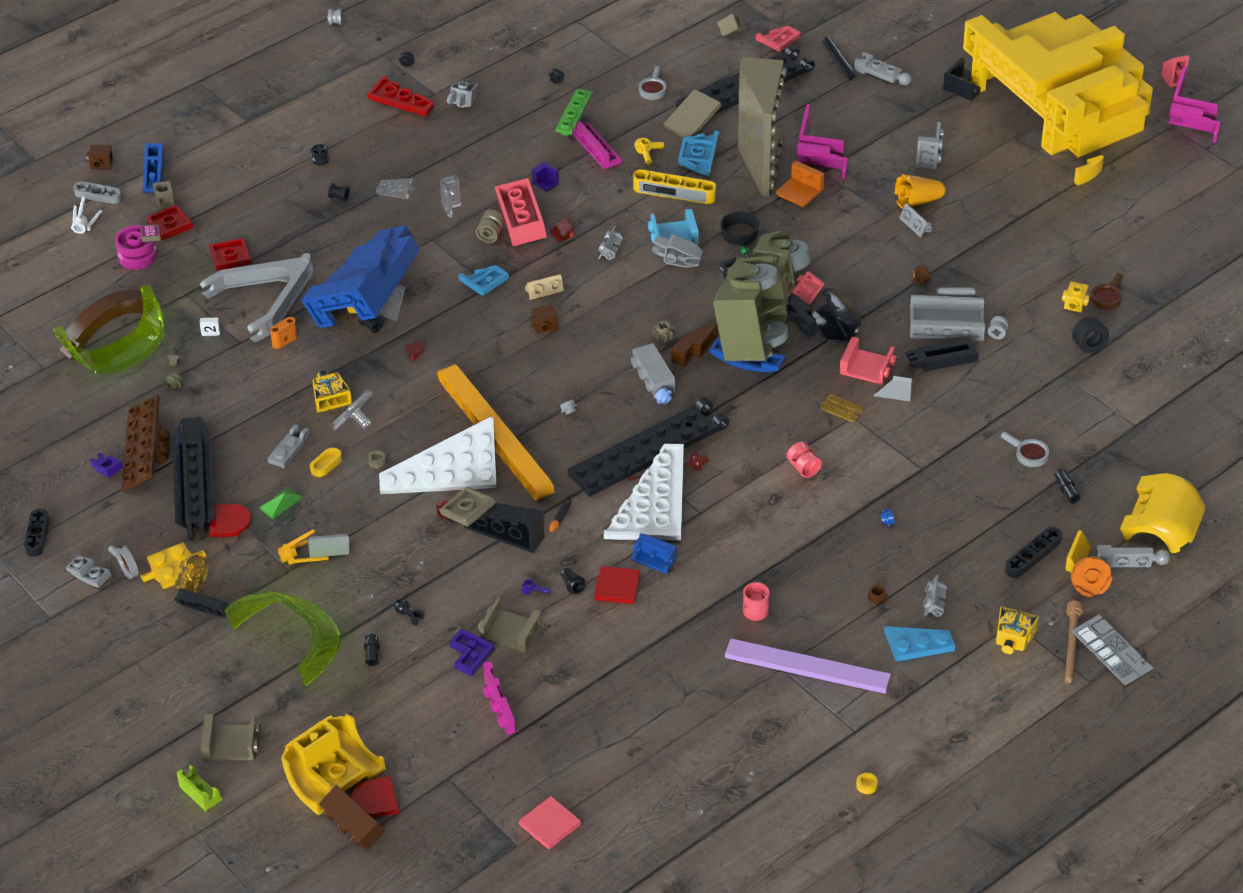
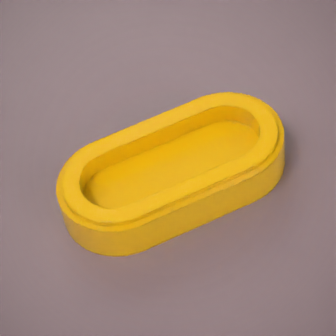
(325, 462)

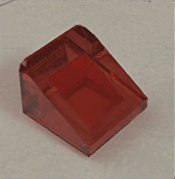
(562, 230)

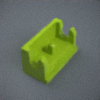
(198, 789)

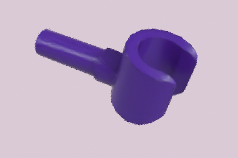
(530, 585)

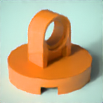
(1091, 576)

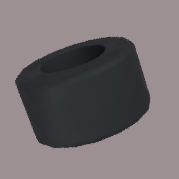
(1084, 328)

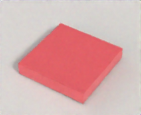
(549, 822)

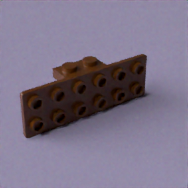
(143, 443)

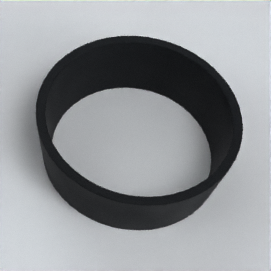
(739, 217)

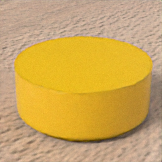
(867, 783)

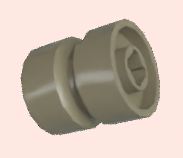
(490, 226)

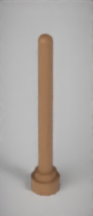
(1074, 611)

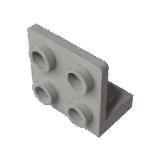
(929, 150)

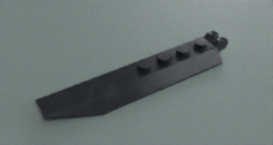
(193, 476)

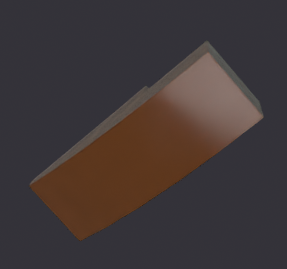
(694, 344)

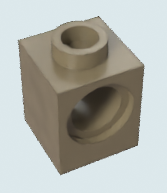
(163, 195)

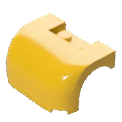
(1166, 508)
(327, 757)

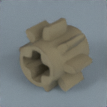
(663, 332)

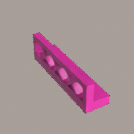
(596, 145)

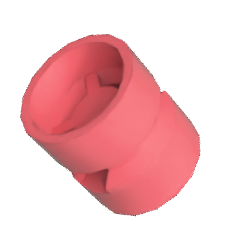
(804, 459)
(756, 601)

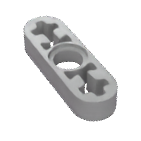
(108, 194)

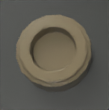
(377, 459)

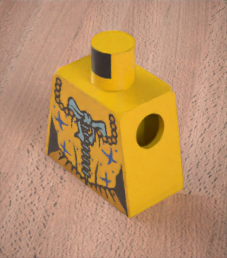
(330, 391)
(1015, 629)

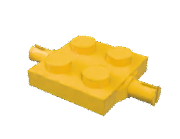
(166, 564)

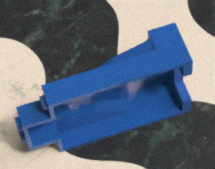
(365, 277)

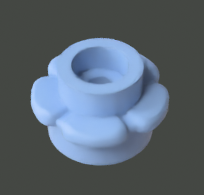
(663, 396)

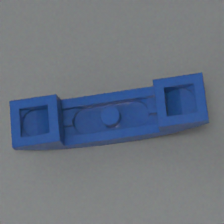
(771, 364)

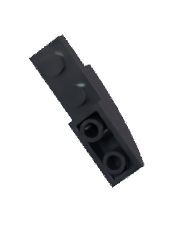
(801, 315)

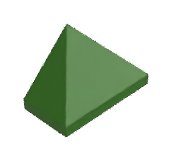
(280, 502)

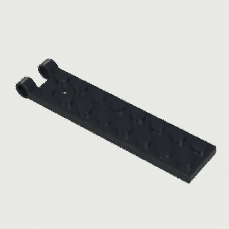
(727, 90)
(640, 450)

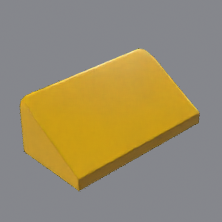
(1078, 551)

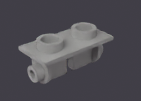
(915, 221)
(610, 247)
(935, 597)

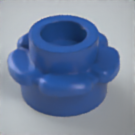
(887, 517)

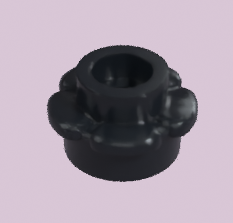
(406, 59)
(556, 76)

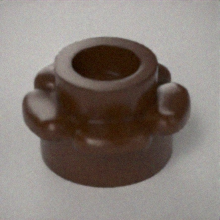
(877, 594)

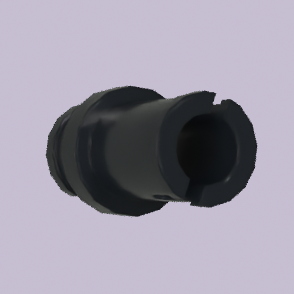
(371, 647)

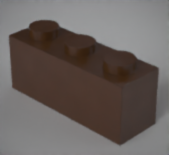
(351, 818)

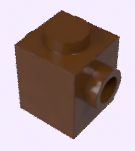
(100, 157)
(544, 319)

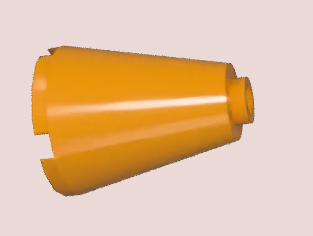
(917, 190)

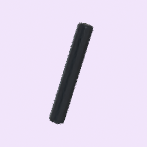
(838, 57)

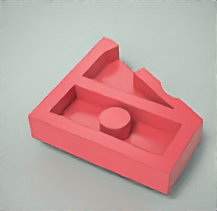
(779, 38)

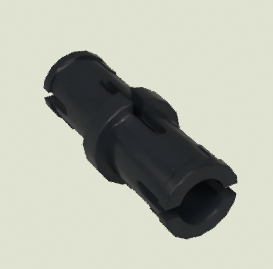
(1071, 493)

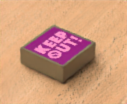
(149, 233)

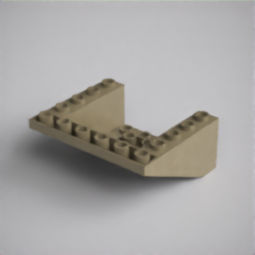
(758, 138)

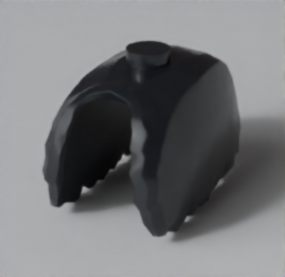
(838, 318)

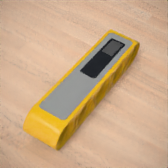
(674, 186)

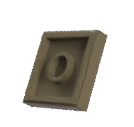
(467, 506)

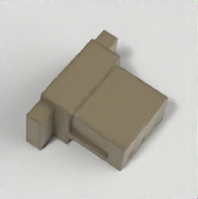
(174, 359)

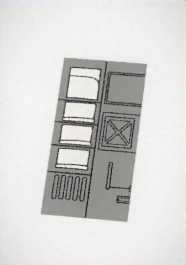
(1112, 649)

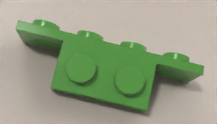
(573, 112)

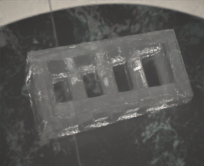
(396, 187)

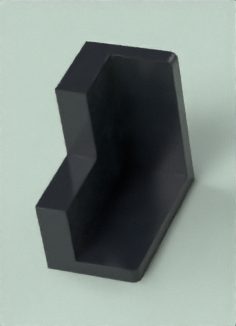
(958, 81)

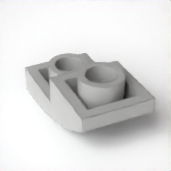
(88, 572)

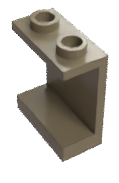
(509, 628)
(229, 741)

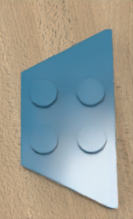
(699, 152)

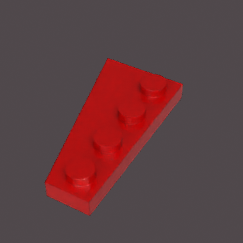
(396, 96)

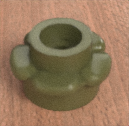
(174, 380)

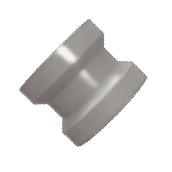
(335, 16)
(998, 327)

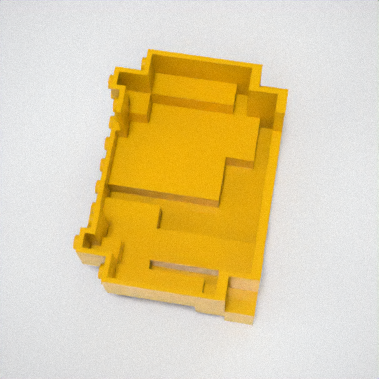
(1068, 75)

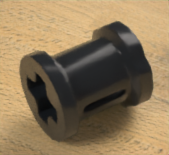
(338, 192)
(373, 324)

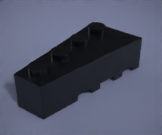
(512, 525)

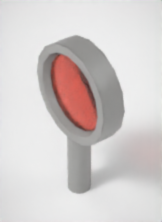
(653, 87)
(1030, 451)
(125, 560)

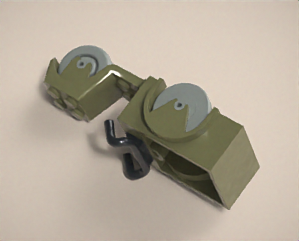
(756, 295)

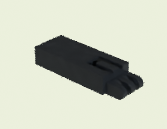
(943, 355)

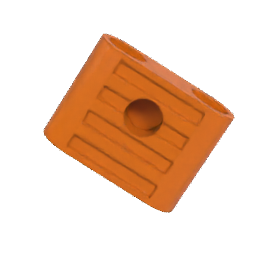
(283, 333)

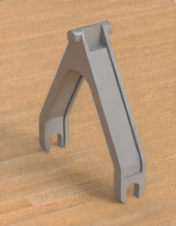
(294, 272)

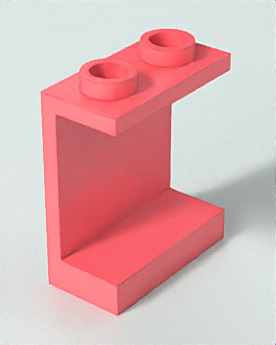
(866, 364)

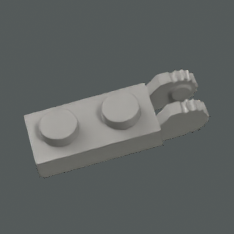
(289, 447)

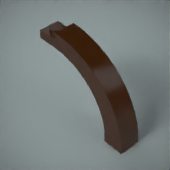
(100, 313)

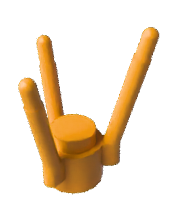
(288, 550)

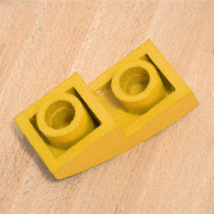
(1089, 171)

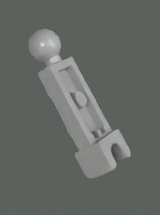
(881, 69)
(1131, 556)

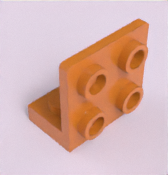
(803, 184)

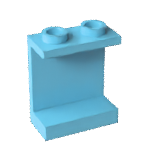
(685, 229)

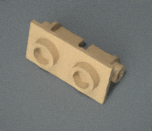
(544, 286)

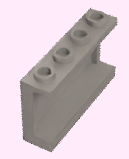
(947, 317)

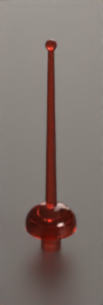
(695, 462)

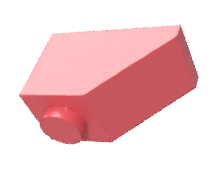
(1172, 69)

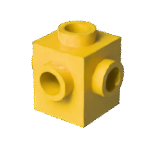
(1076, 297)

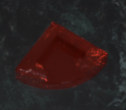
(414, 350)

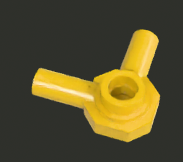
(644, 146)

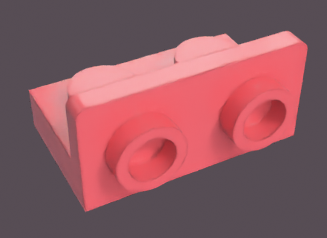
(807, 287)

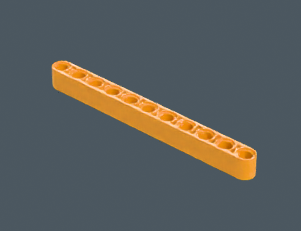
(505, 443)

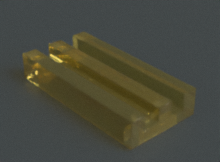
(841, 408)

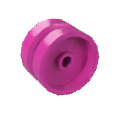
(132, 251)

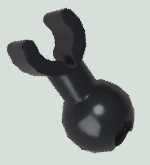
(403, 607)

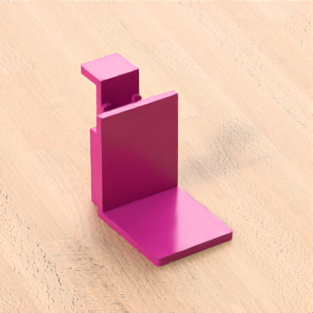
(1193, 112)
(820, 150)

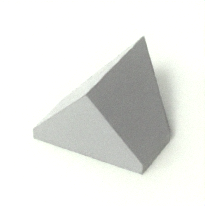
(899, 389)

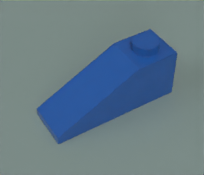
(153, 165)

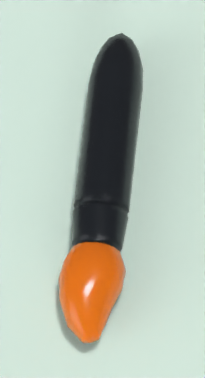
(560, 515)

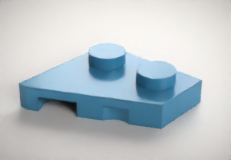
(485, 279)

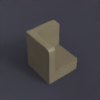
(730, 24)

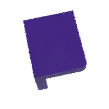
(545, 176)

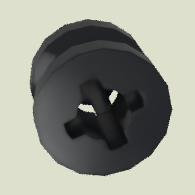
(320, 154)

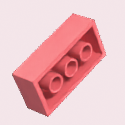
(520, 212)

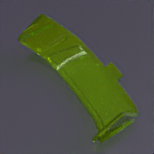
(127, 350)
(324, 630)

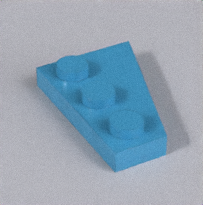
(917, 642)

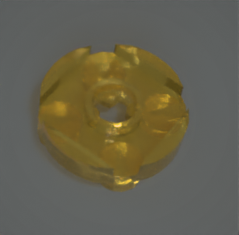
(192, 573)

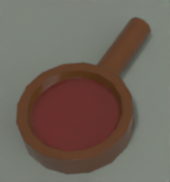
(1107, 295)

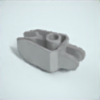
(463, 93)
(678, 251)

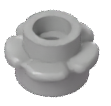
(568, 407)

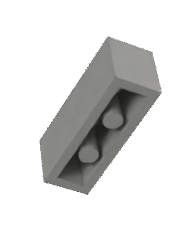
(652, 369)

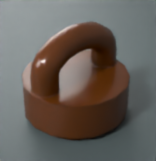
(920, 273)

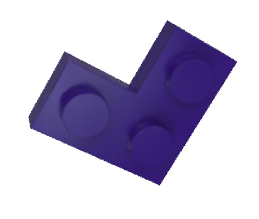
(474, 651)

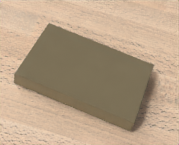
(692, 114)

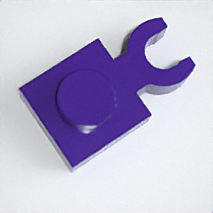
(106, 466)

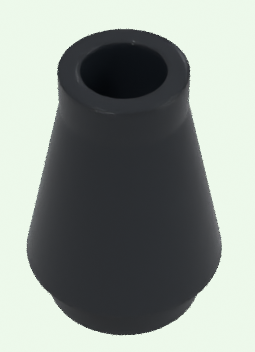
(574, 582)

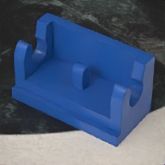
(654, 553)

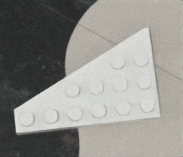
(449, 465)
(655, 501)

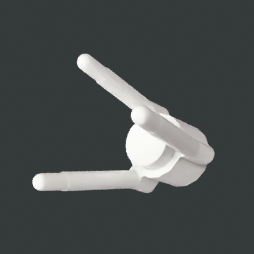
(80, 222)

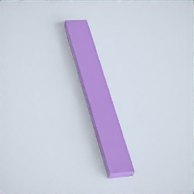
(808, 666)

